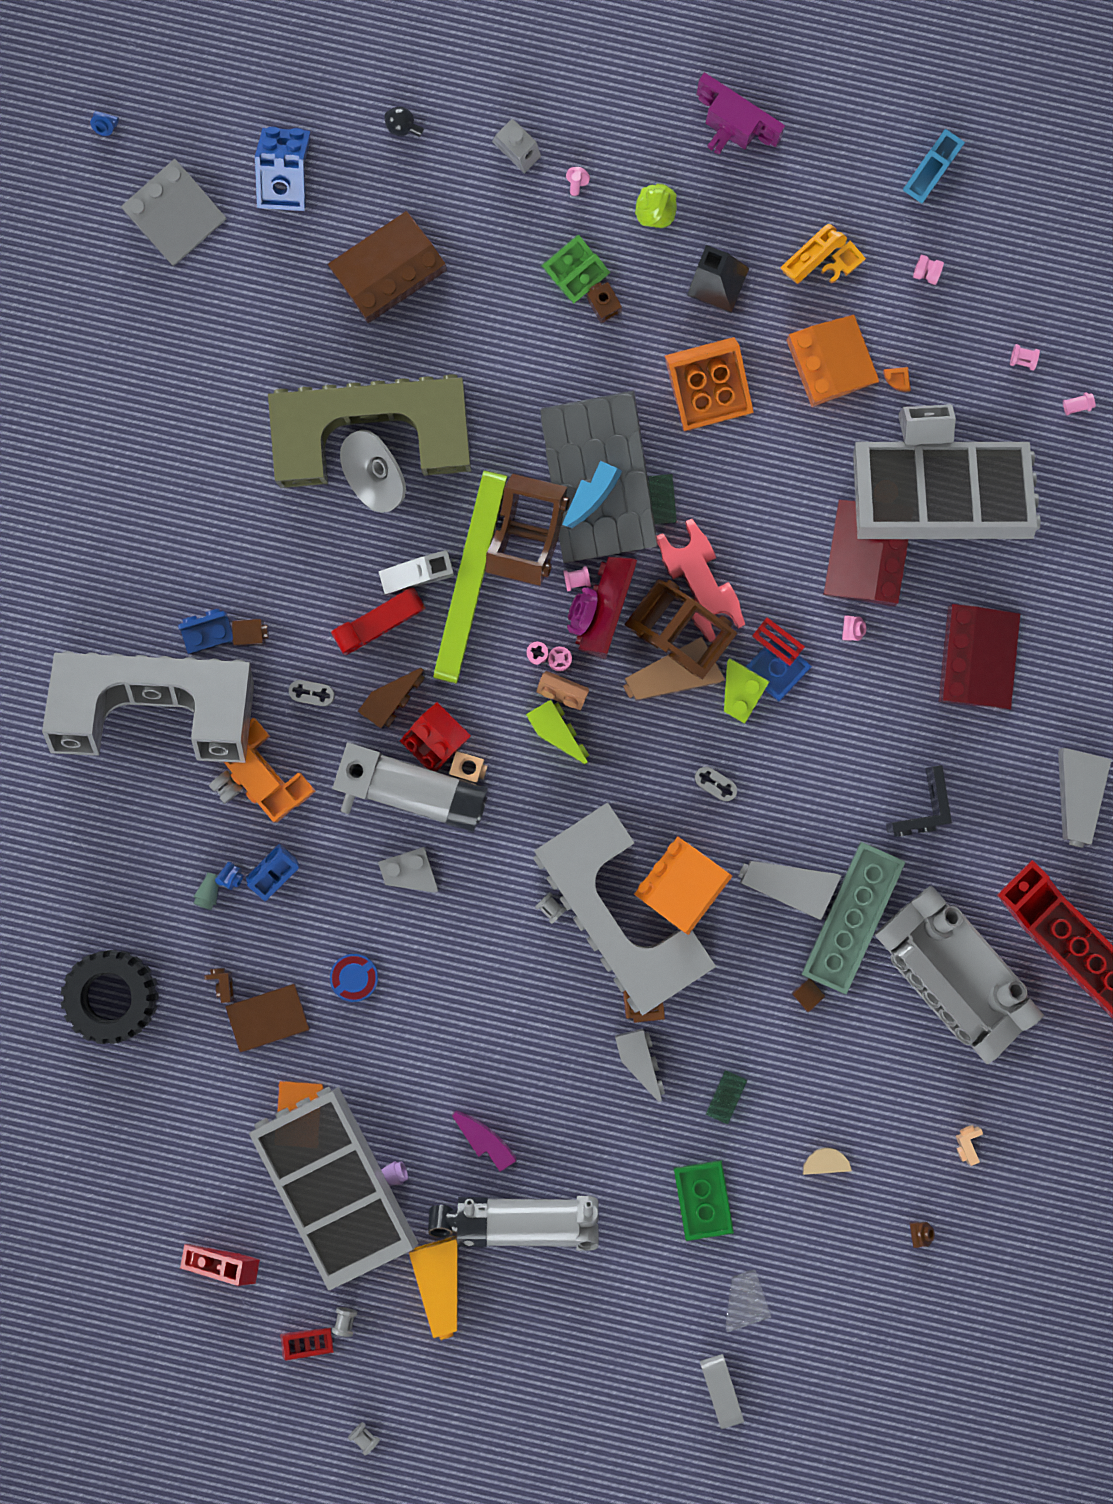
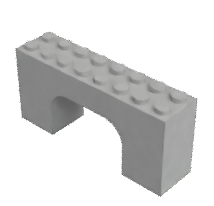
(92, 685)
(645, 972)

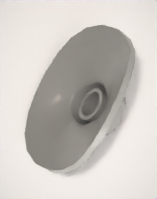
(372, 471)

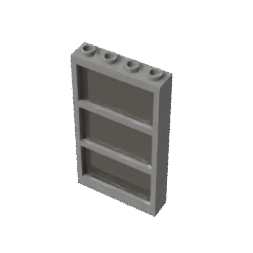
(945, 490)
(333, 1187)

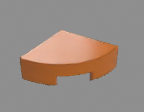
(898, 378)

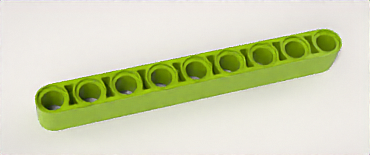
(470, 577)

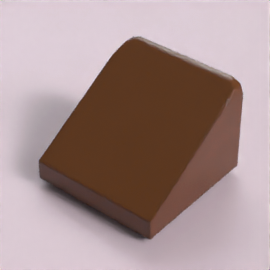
(808, 995)

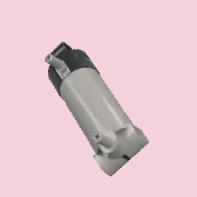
(519, 1222)

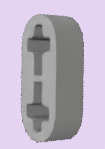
(312, 687)
(718, 778)

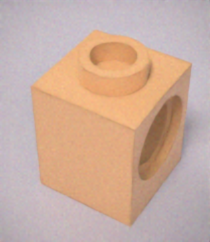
(460, 759)

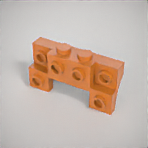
(262, 781)

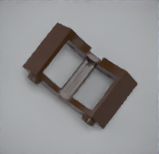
(519, 568)
(654, 606)

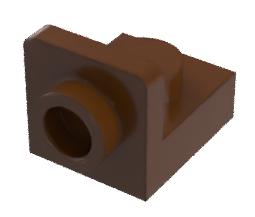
(224, 988)

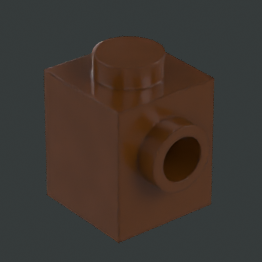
(603, 301)

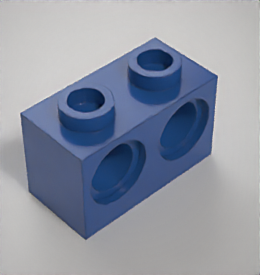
(272, 872)

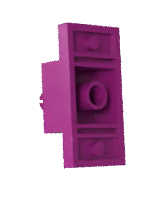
(735, 117)

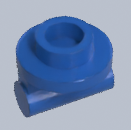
(103, 123)
(230, 876)

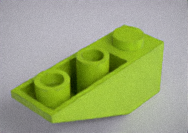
(551, 727)

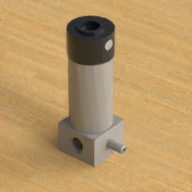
(409, 788)

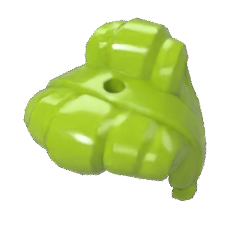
(656, 206)

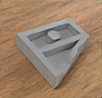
(409, 871)

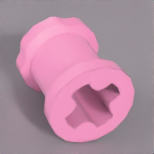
(1024, 357)
(577, 578)
(535, 645)

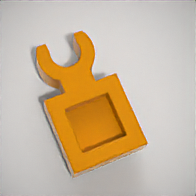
(845, 260)

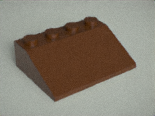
(387, 266)

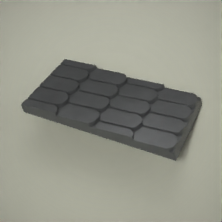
(575, 442)

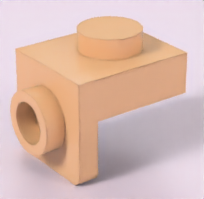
(966, 1149)

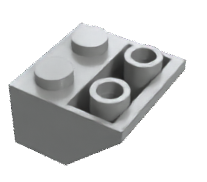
(927, 424)

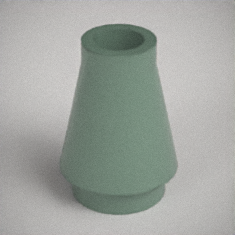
(207, 892)

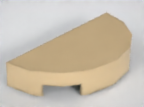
(826, 1161)

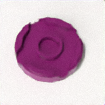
(582, 611)

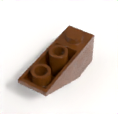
(384, 701)

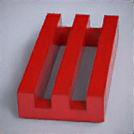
(788, 637)

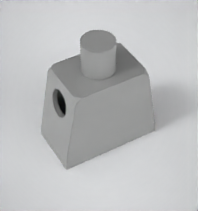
(516, 144)

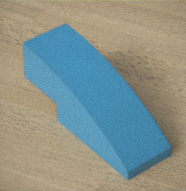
(933, 166)
(592, 495)

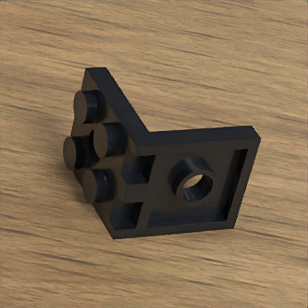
(939, 804)

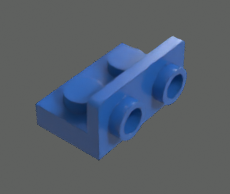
(206, 631)

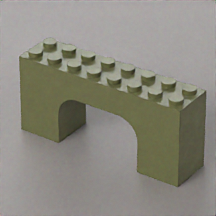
(307, 417)

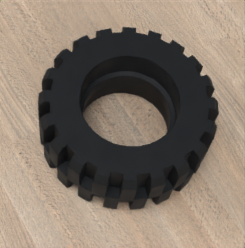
(78, 1006)

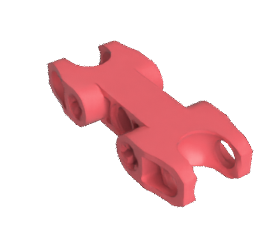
(692, 564)

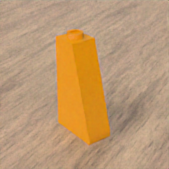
(437, 1280)

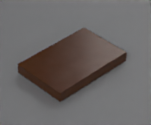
(267, 1017)

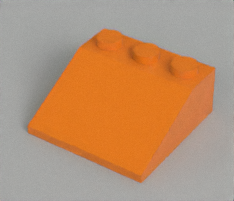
(832, 359)
(709, 383)
(683, 885)

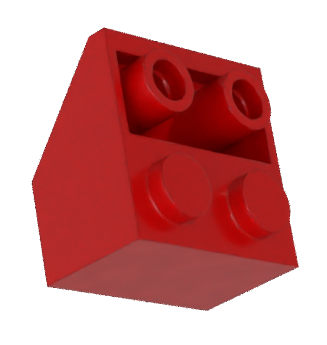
(435, 737)

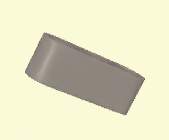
(722, 1391)

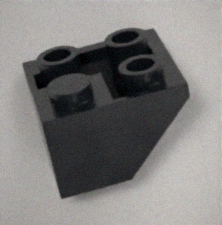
(718, 279)

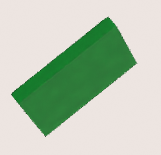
(703, 1200)

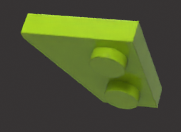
(742, 690)

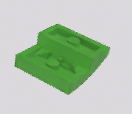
(575, 269)

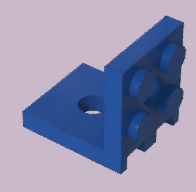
(281, 159)

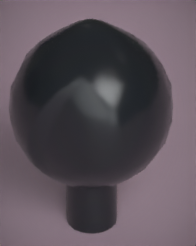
(401, 122)

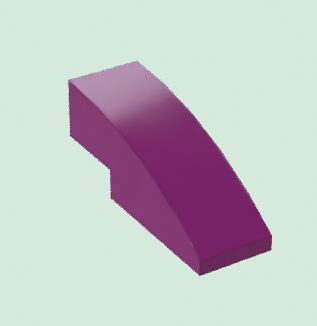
(484, 1139)

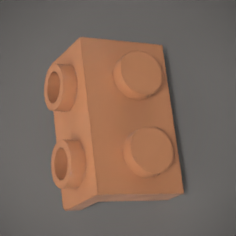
(562, 690)

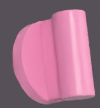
(577, 177)
(853, 628)

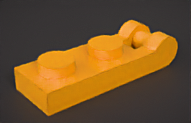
(813, 253)

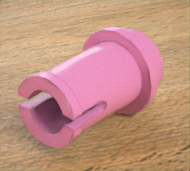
(1079, 404)

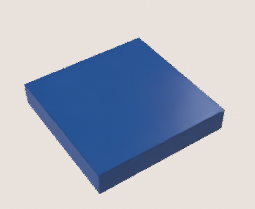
(780, 675)

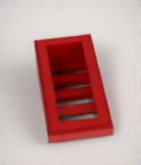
(288, 1355)

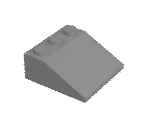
(173, 212)

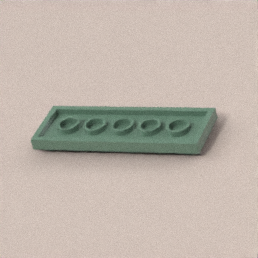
(853, 918)

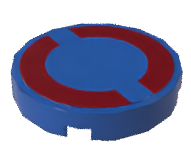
(353, 977)

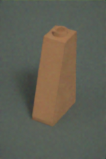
(669, 677)

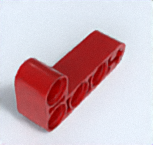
(378, 621)

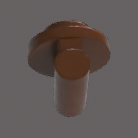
(921, 1234)

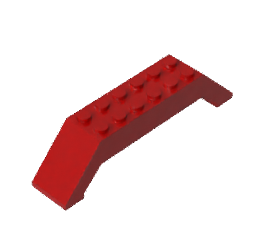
(1062, 932)

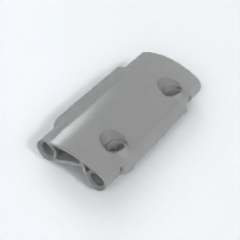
(958, 974)

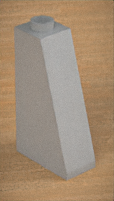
(1081, 793)
(797, 887)

